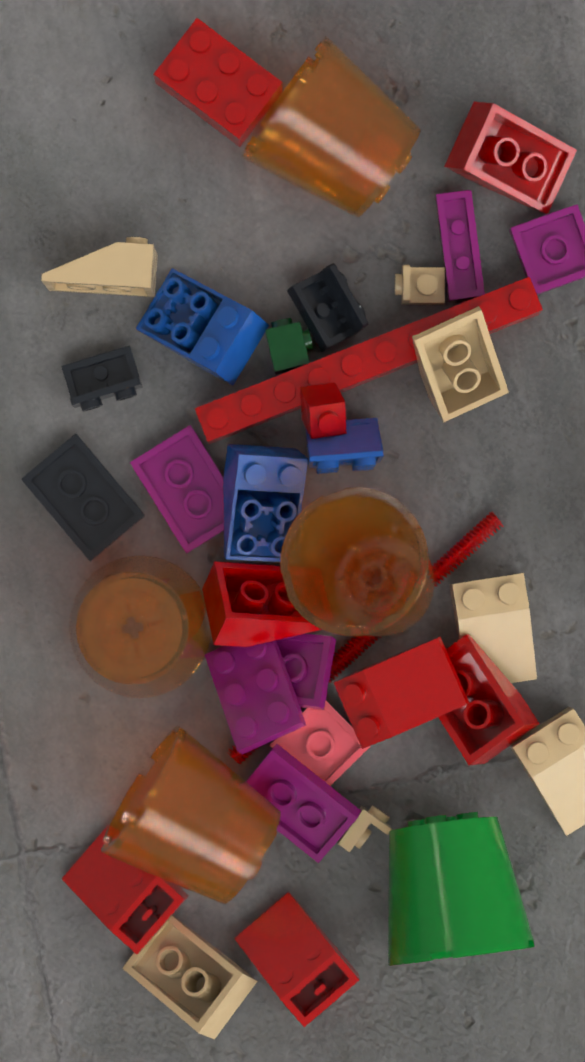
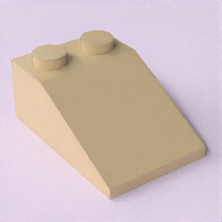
(112, 270)
(459, 364)
(499, 621)
(556, 765)
(191, 977)

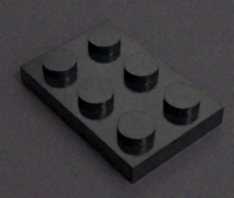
(83, 497)

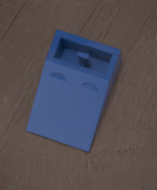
(203, 326)
(358, 448)
(261, 499)

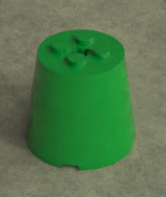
(452, 891)

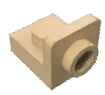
(421, 285)
(359, 832)

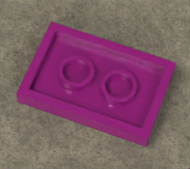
(184, 487)
(255, 693)
(310, 809)

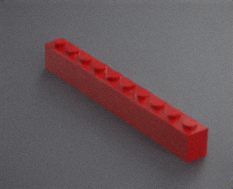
(356, 364)

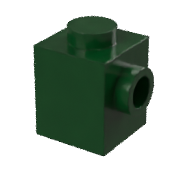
(288, 345)

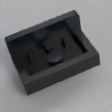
(328, 307)
(102, 378)

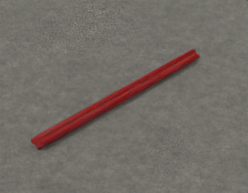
(440, 569)

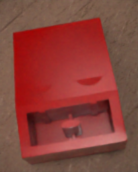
(122, 896)
(297, 959)

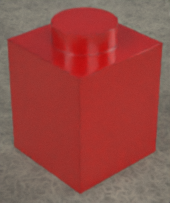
(323, 410)

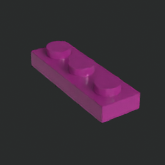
(459, 245)

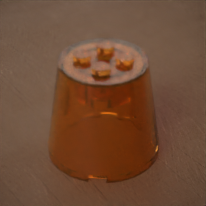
(334, 133)
(338, 551)
(173, 622)
(193, 821)

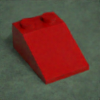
(510, 156)
(250, 605)
(401, 692)
(495, 708)

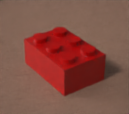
(218, 82)

